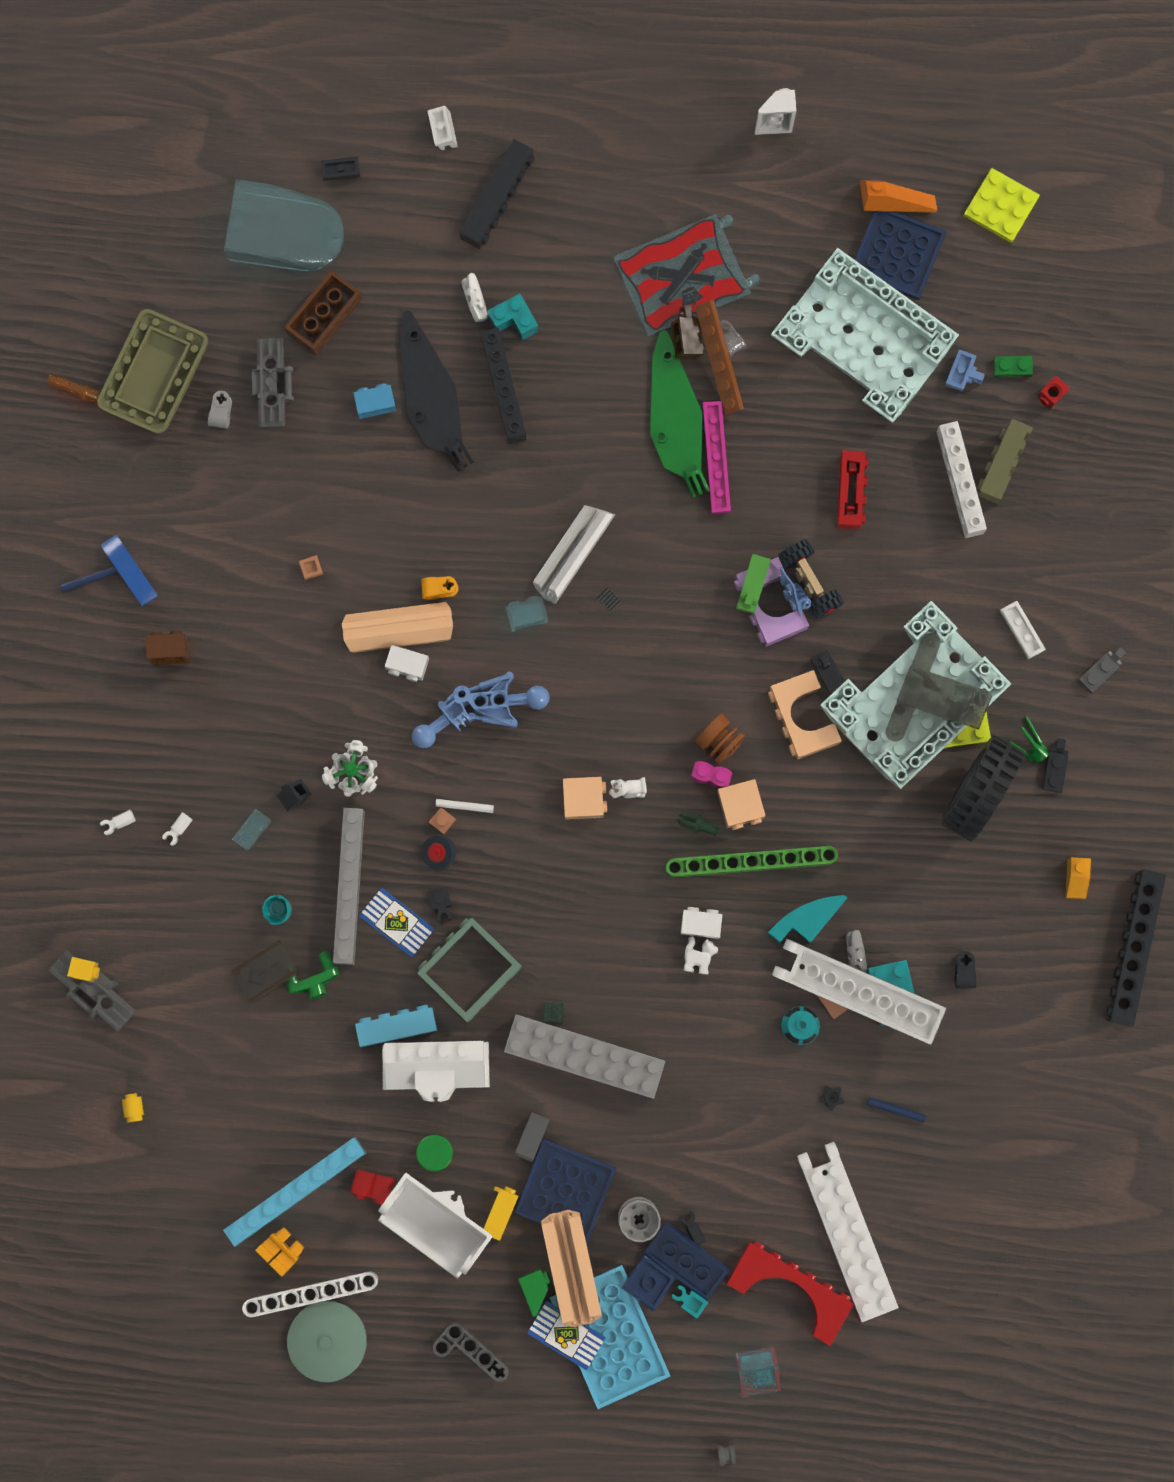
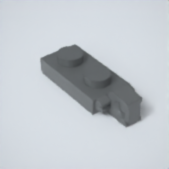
(1101, 670)

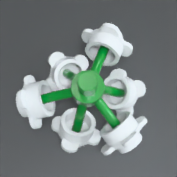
(342, 763)

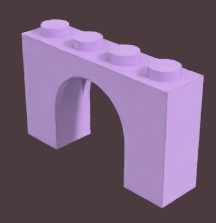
(773, 628)

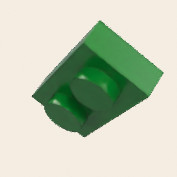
(1013, 366)

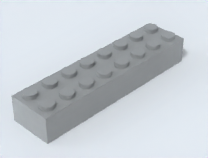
(584, 1056)

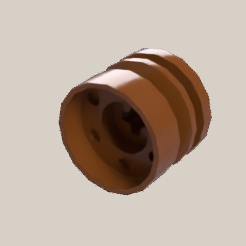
(720, 738)

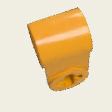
(436, 587)

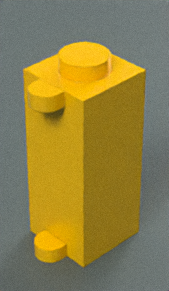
(501, 1212)

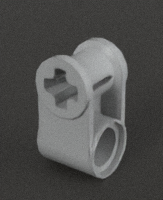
(220, 413)

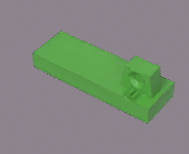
(753, 584)

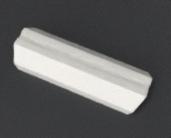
(571, 552)

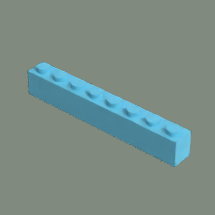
(294, 1191)

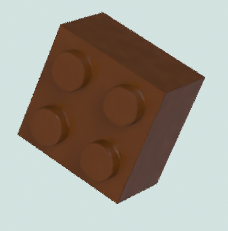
(168, 648)

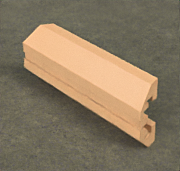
(397, 627)
(571, 1268)

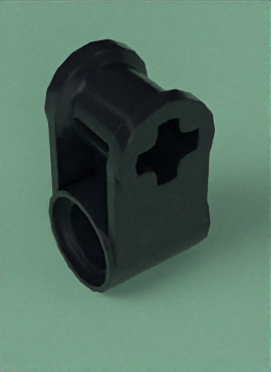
(965, 975)

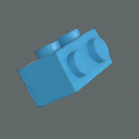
(374, 401)

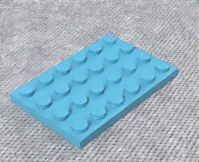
(629, 1353)

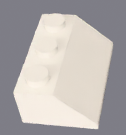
(777, 113)

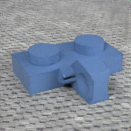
(963, 371)

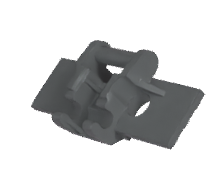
(265, 383)
(101, 989)

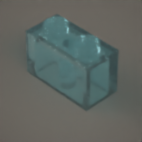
(526, 613)

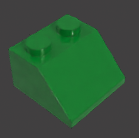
(534, 1287)

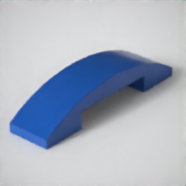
(129, 570)

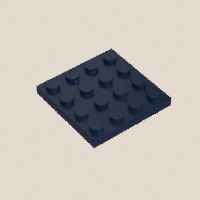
(900, 251)
(563, 1182)

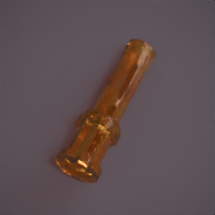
(84, 392)

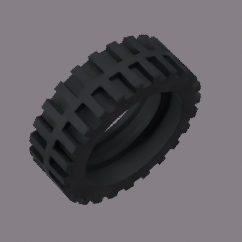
(983, 788)

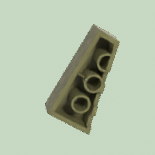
(1004, 461)

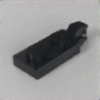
(1056, 767)

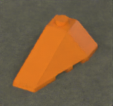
(890, 197)

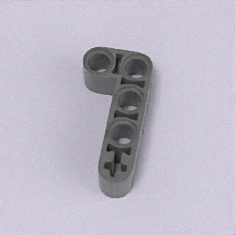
(472, 1354)

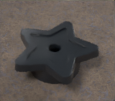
(832, 1092)

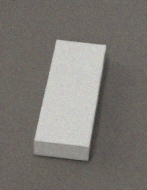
(1022, 630)

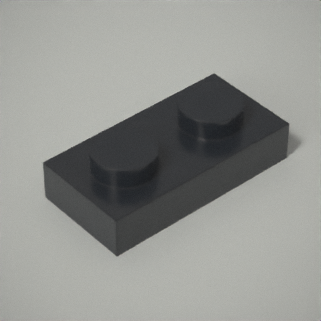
(340, 168)

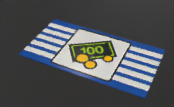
(396, 922)
(575, 1343)

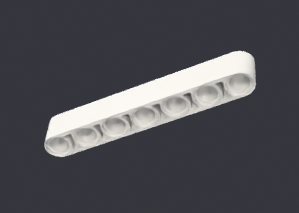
(300, 1293)

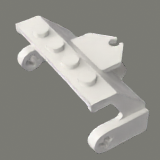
(435, 1067)
(434, 1225)

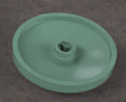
(327, 1341)

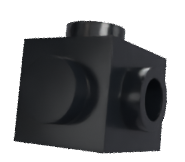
(293, 794)

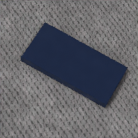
(686, 1261)

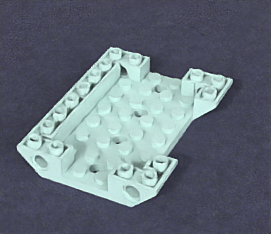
(878, 319)
(926, 734)

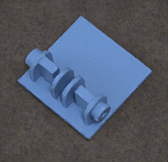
(794, 593)

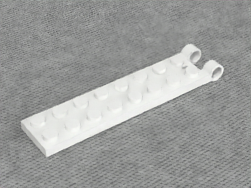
(862, 993)
(849, 1235)

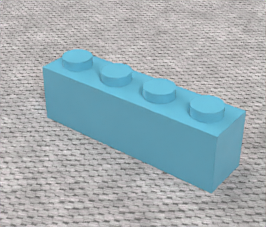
(396, 1027)

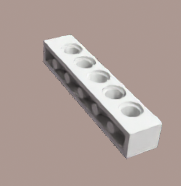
(961, 479)

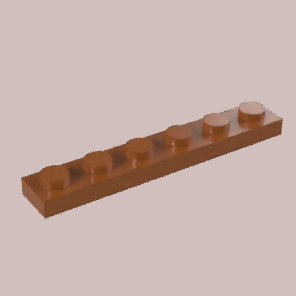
(719, 357)

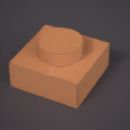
(311, 567)
(442, 821)

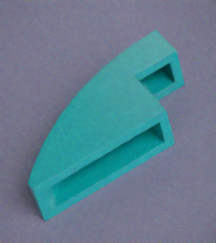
(807, 919)

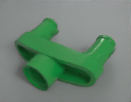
(315, 984)

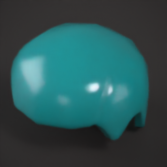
(276, 909)

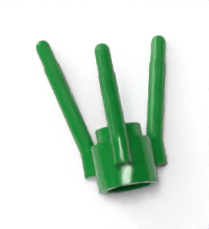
(1038, 751)

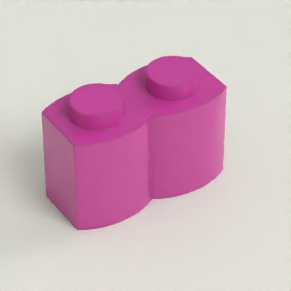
(716, 776)

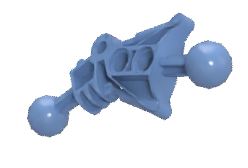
(455, 713)

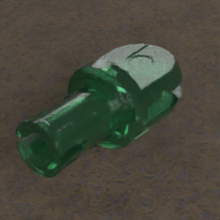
(698, 823)

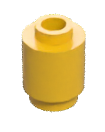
(132, 1108)

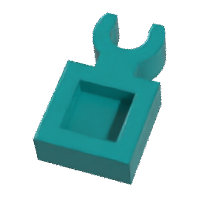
(692, 1303)

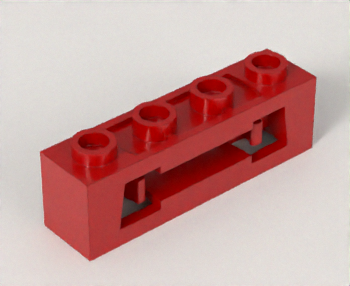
(851, 520)

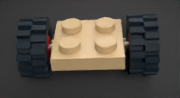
(821, 603)

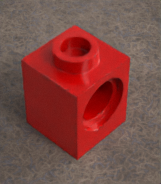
(1058, 387)

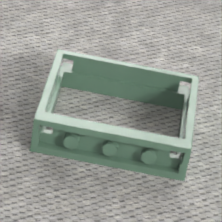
(439, 952)

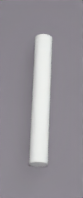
(464, 805)

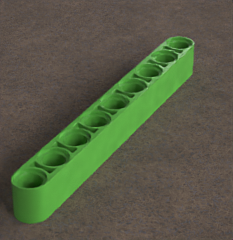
(760, 857)

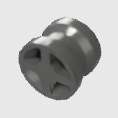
(726, 1455)

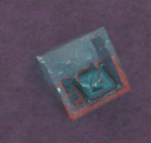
(758, 1372)

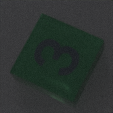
(554, 1012)

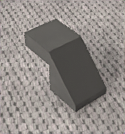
(532, 1137)

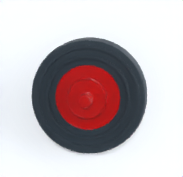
(438, 852)

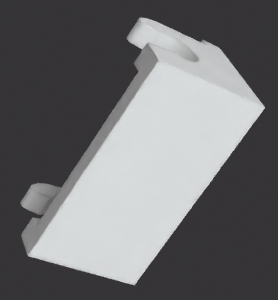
(442, 127)

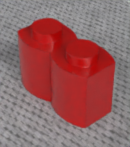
(372, 1185)

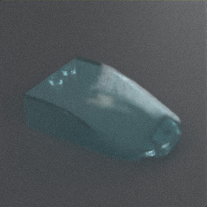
(281, 228)

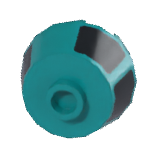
(800, 1025)

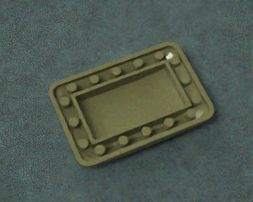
(153, 371)

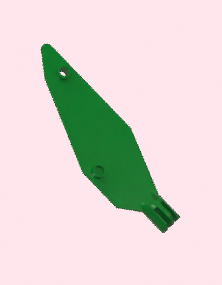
(675, 416)

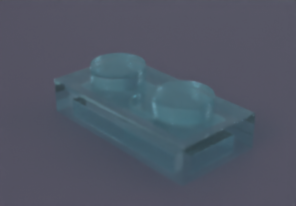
(252, 830)

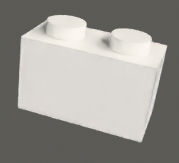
(406, 663)
(701, 923)

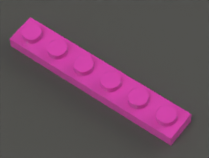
(716, 457)

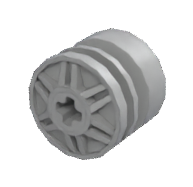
(642, 1230)

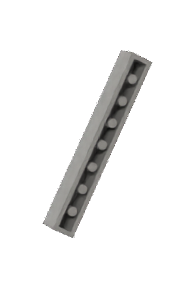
(348, 886)

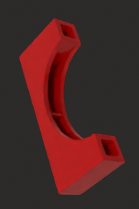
(829, 1306)

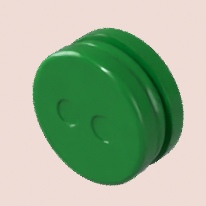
(434, 1153)

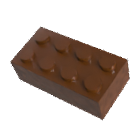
(323, 313)

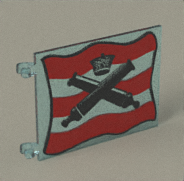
(683, 270)

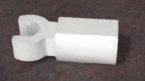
(119, 821)
(178, 828)

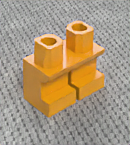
(274, 1245)

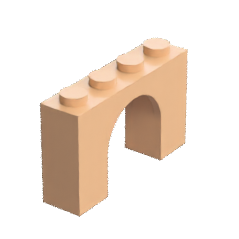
(802, 742)

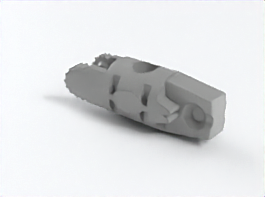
(856, 950)

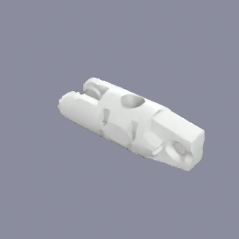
(474, 298)

